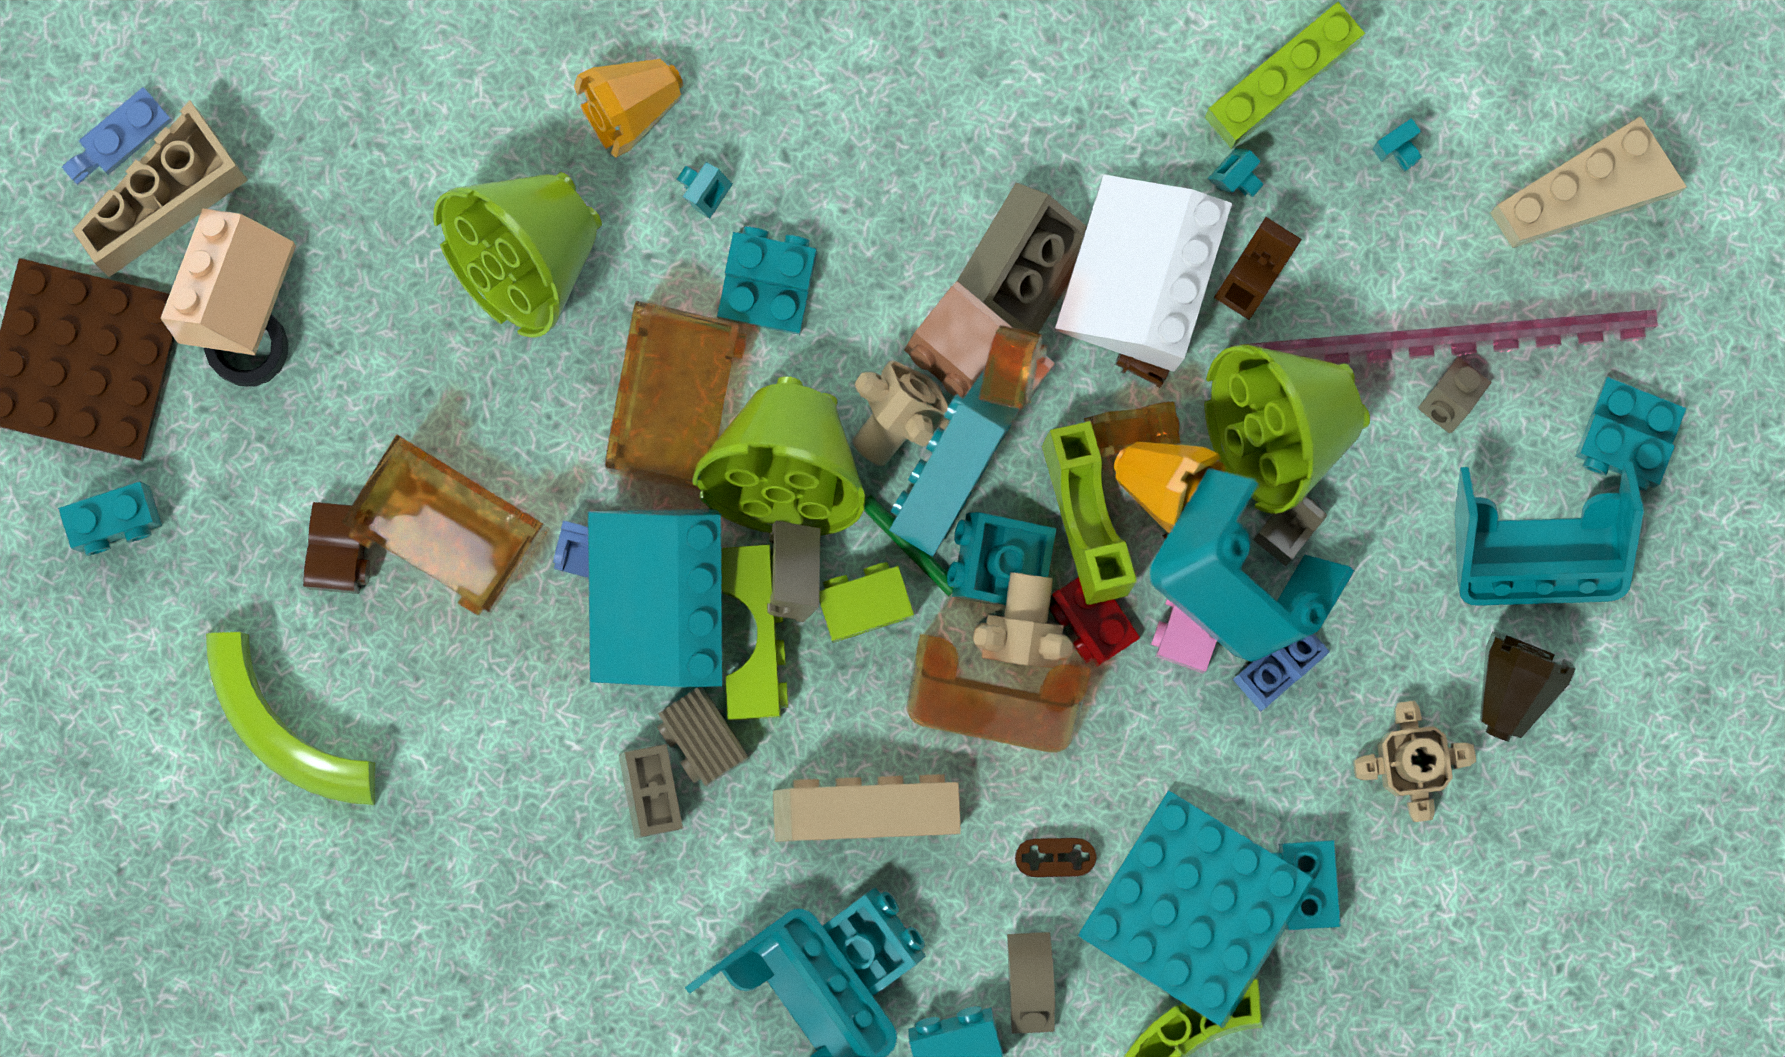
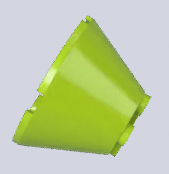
(518, 246)
(1281, 420)
(783, 463)

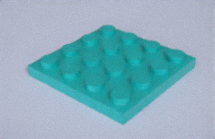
(1196, 908)

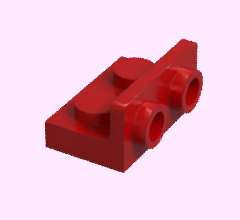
(1099, 626)

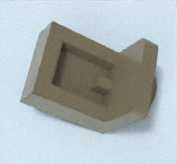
(1454, 395)
(1289, 530)

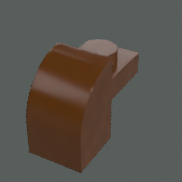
(1257, 268)

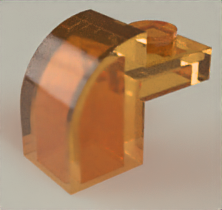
(1012, 366)
(1125, 427)

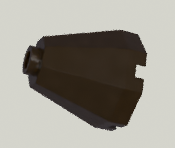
(1519, 685)

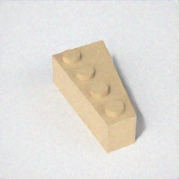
(1602, 181)
(160, 192)
(866, 810)

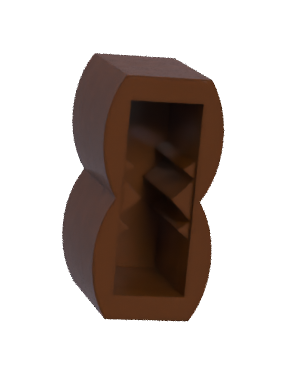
(332, 557)

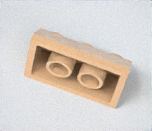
(227, 283)

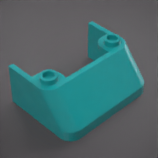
(1547, 557)
(1203, 575)
(813, 986)

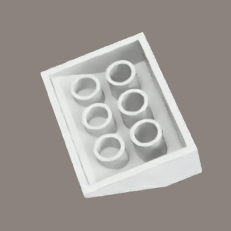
(1143, 269)

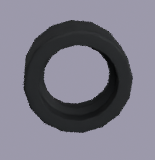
(265, 371)

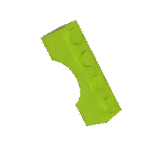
(1284, 74)
(1077, 483)
(755, 687)

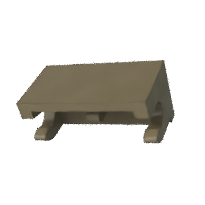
(795, 571)
(650, 791)

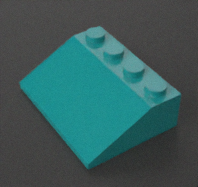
(655, 597)

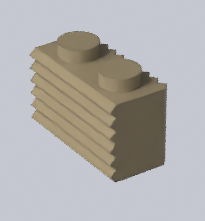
(702, 736)

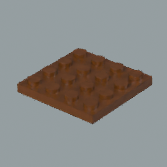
(82, 359)

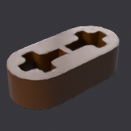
(1055, 868)

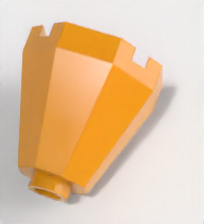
(627, 97)
(1164, 476)

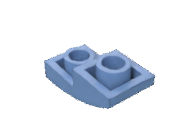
(1275, 673)

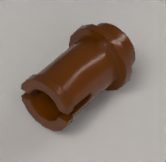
(1142, 369)

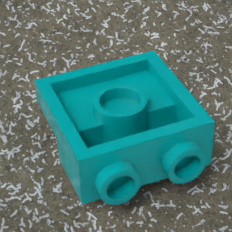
(767, 280)
(1630, 428)
(992, 550)
(876, 940)

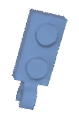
(118, 136)

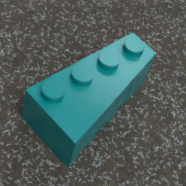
(953, 469)

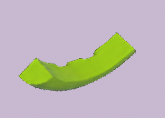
(270, 738)
(1185, 1030)

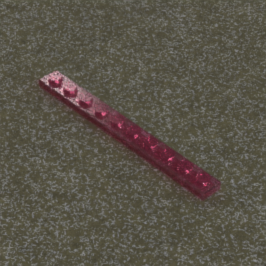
(1466, 338)

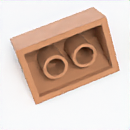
(957, 341)

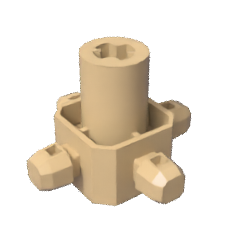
(903, 408)
(1023, 631)
(1396, 767)

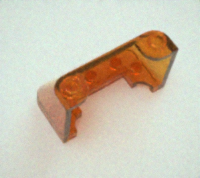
(670, 393)
(444, 525)
(992, 711)

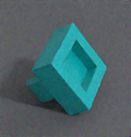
(1399, 144)
(1237, 173)
(704, 188)

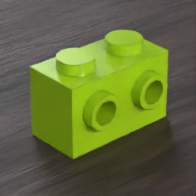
(865, 602)

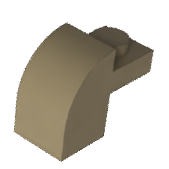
(1031, 982)

